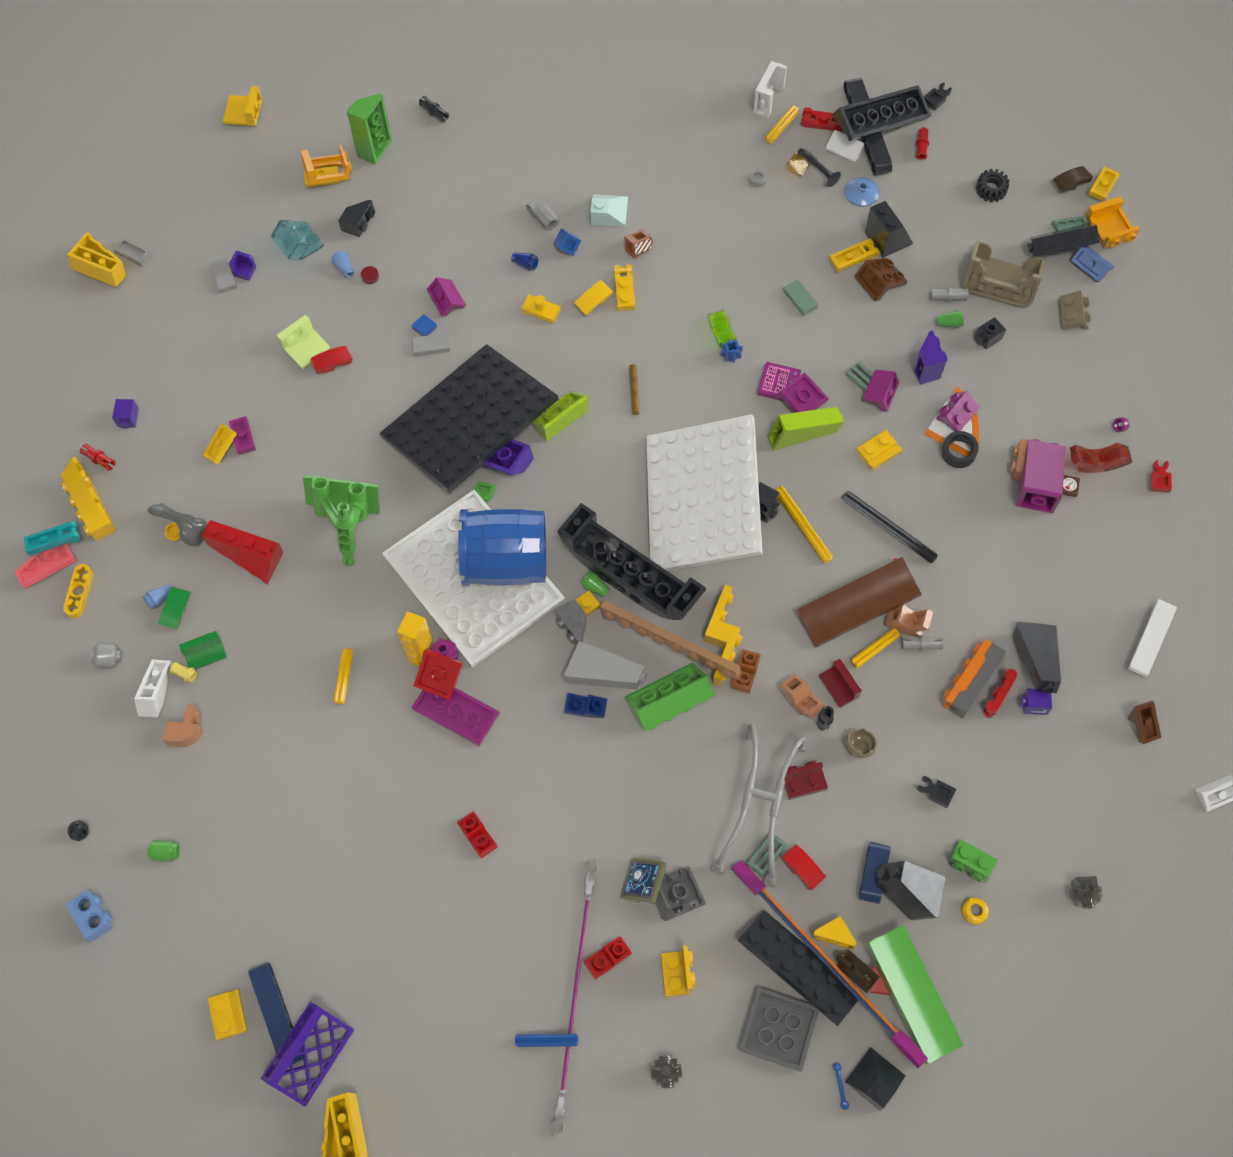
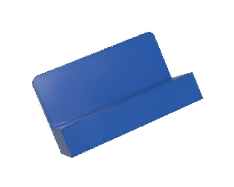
(1092, 262)

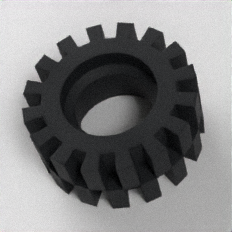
(992, 177)

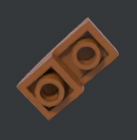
(748, 665)

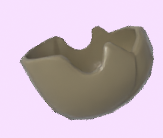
(861, 743)

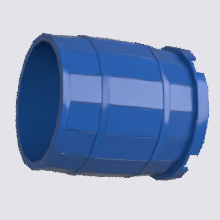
(502, 547)

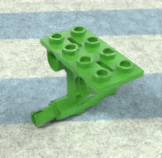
(352, 502)

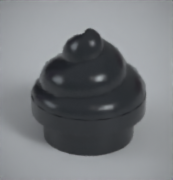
(77, 830)

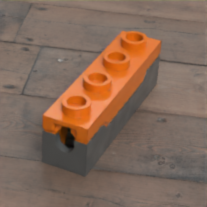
(973, 678)

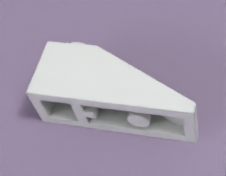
(153, 689)

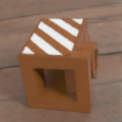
(638, 243)

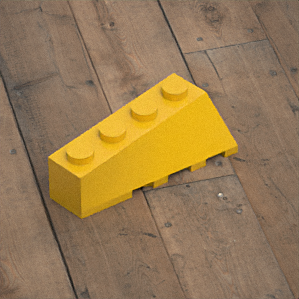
(86, 500)
(414, 637)

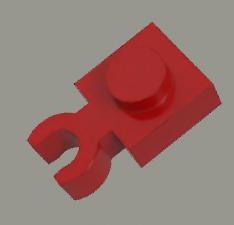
(1160, 479)

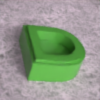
(485, 490)

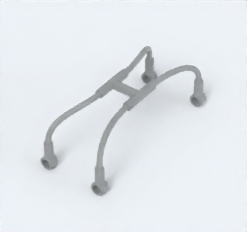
(800, 746)

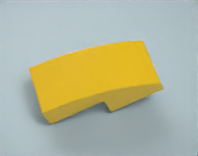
(593, 297)

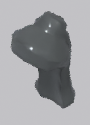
(189, 526)

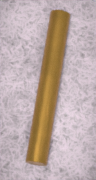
(634, 389)

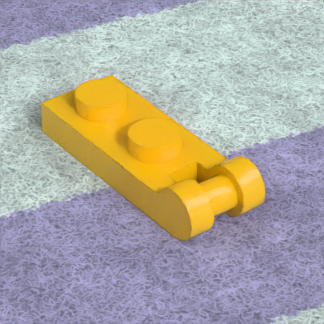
(854, 255)
(624, 288)

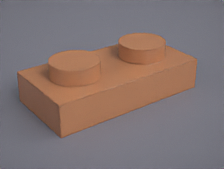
(1019, 452)

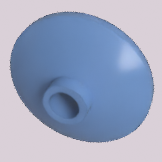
(860, 196)

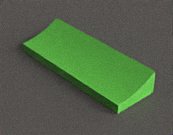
(914, 994)

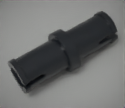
(433, 108)
(825, 718)

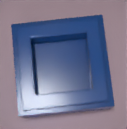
(424, 325)

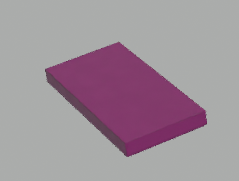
(460, 715)

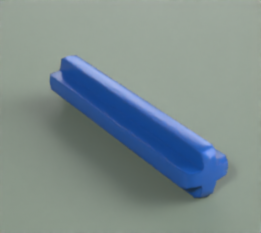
(546, 1040)

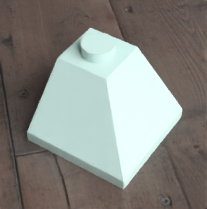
(609, 210)

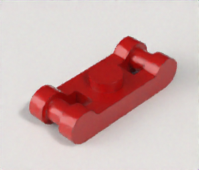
(822, 120)
(1000, 693)

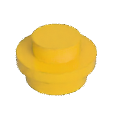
(172, 532)

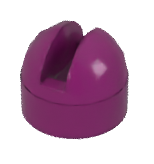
(1116, 424)

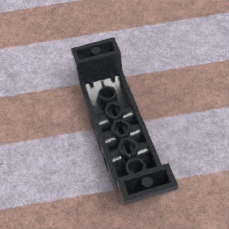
(627, 568)

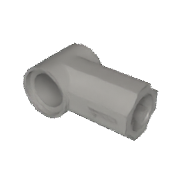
(540, 209)

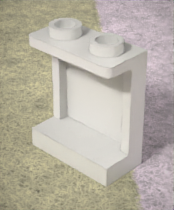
(772, 79)

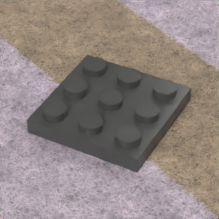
(779, 1029)

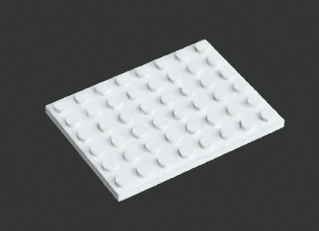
(704, 494)
(472, 616)

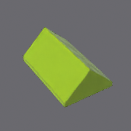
(561, 414)

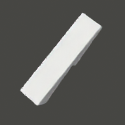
(1152, 638)

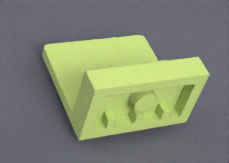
(302, 341)

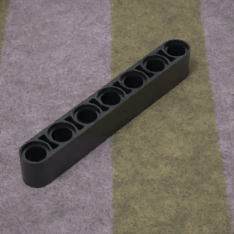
(873, 145)

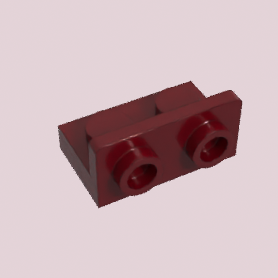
(805, 780)

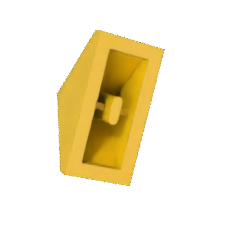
(835, 933)

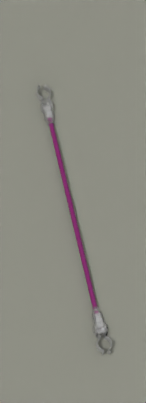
(560, 1108)

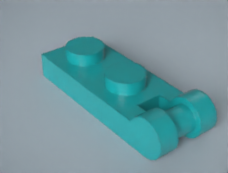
(52, 538)

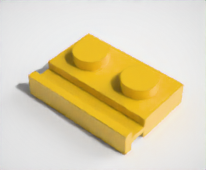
(879, 450)
(227, 1015)

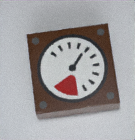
(1071, 486)

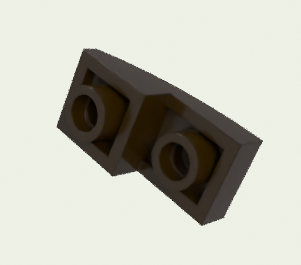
(1070, 179)

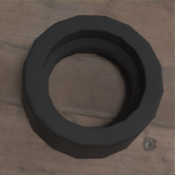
(965, 437)

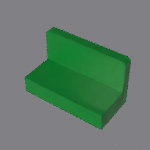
(203, 650)

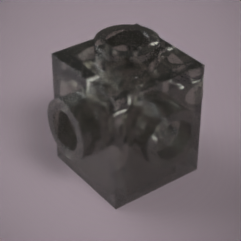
(1085, 892)
(669, 1080)

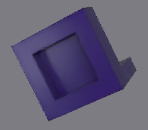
(242, 265)

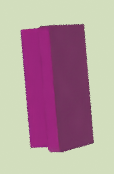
(445, 295)
(882, 388)

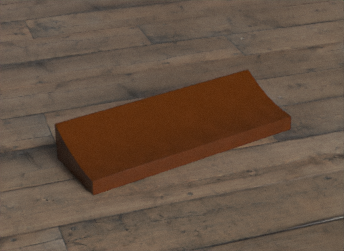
(859, 602)

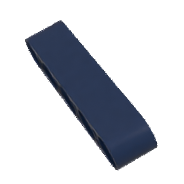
(272, 1005)

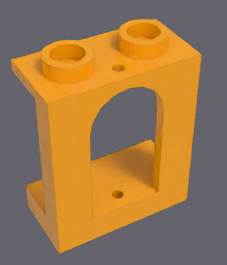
(338, 159)

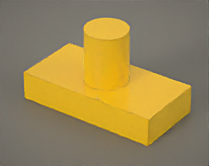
(541, 308)

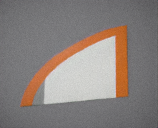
(940, 430)

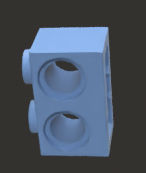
(85, 918)

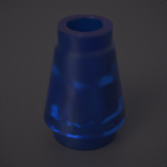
(525, 260)

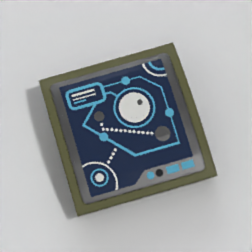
(643, 880)

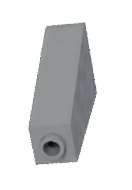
(601, 668)

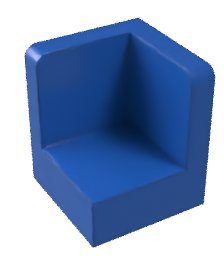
(567, 241)

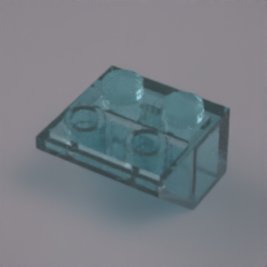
(296, 239)

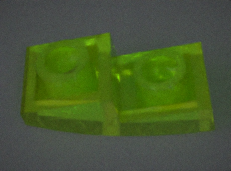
(721, 327)

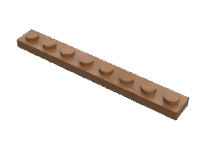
(674, 642)

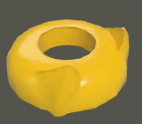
(969, 917)

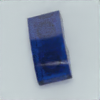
(585, 706)

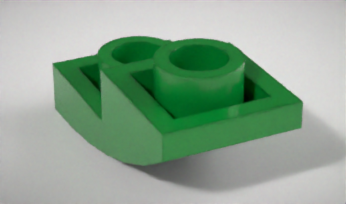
(174, 607)

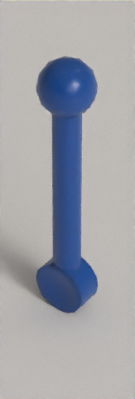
(844, 1104)

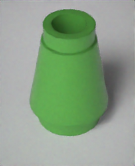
(951, 319)
(594, 584)

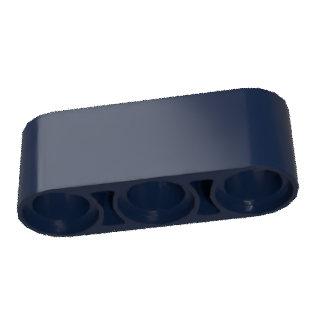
(876, 855)

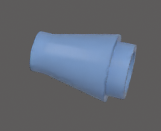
(343, 263)
(156, 596)

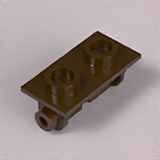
(857, 970)

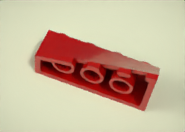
(245, 549)

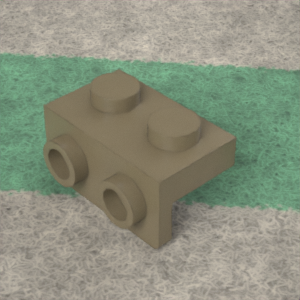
(1075, 310)

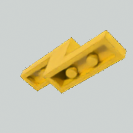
(722, 633)

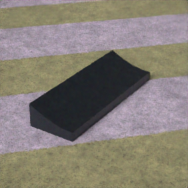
(882, 113)

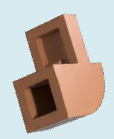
(908, 621)
(800, 697)
(185, 733)

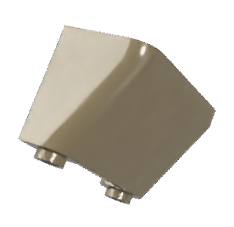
(1002, 279)

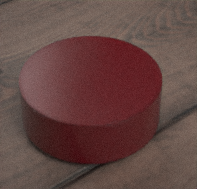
(369, 275)

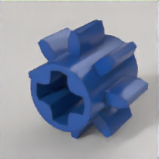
(731, 351)

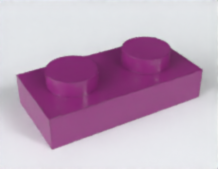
(243, 439)

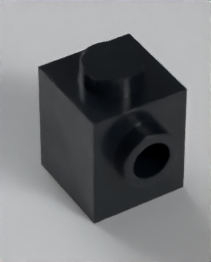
(990, 333)

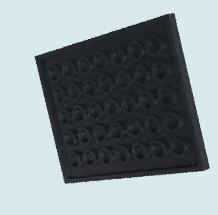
(468, 417)

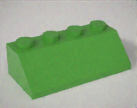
(369, 127)
(669, 696)

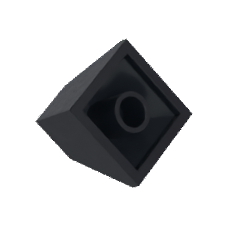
(875, 1079)

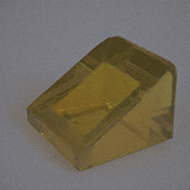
(797, 165)

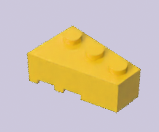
(96, 262)
(343, 1128)

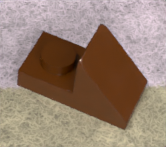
(1146, 722)

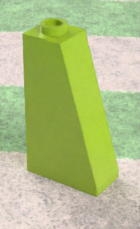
(804, 426)

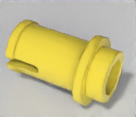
(187, 674)

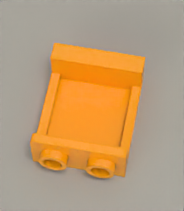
(1111, 223)

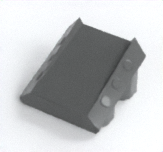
(678, 894)

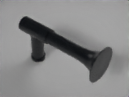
(832, 177)

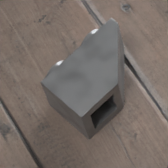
(573, 620)

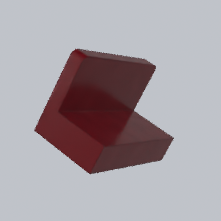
(840, 684)

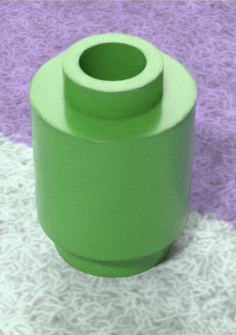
(163, 850)

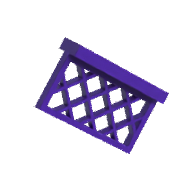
(296, 1041)

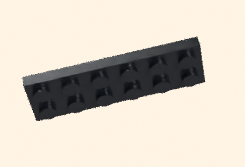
(798, 967)

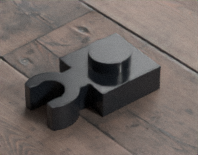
(936, 98)
(939, 793)

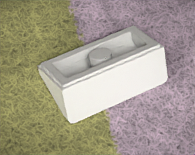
(842, 147)
(1216, 793)

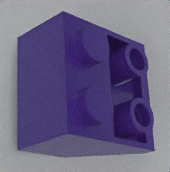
(930, 360)

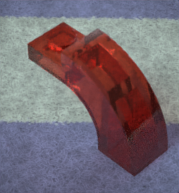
(1100, 459)

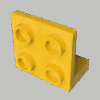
(243, 109)
(677, 974)

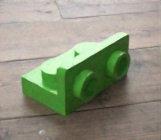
(973, 861)

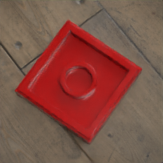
(438, 674)

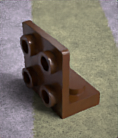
(879, 276)

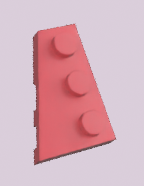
(44, 565)

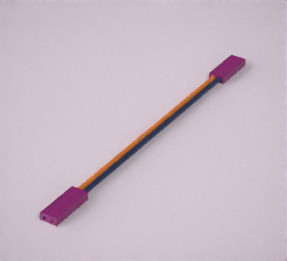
(899, 1038)

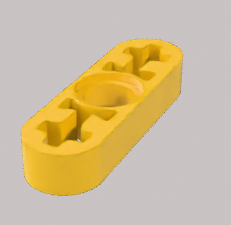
(81, 599)

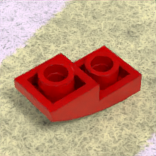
(330, 358)
(477, 835)
(802, 864)
(607, 958)

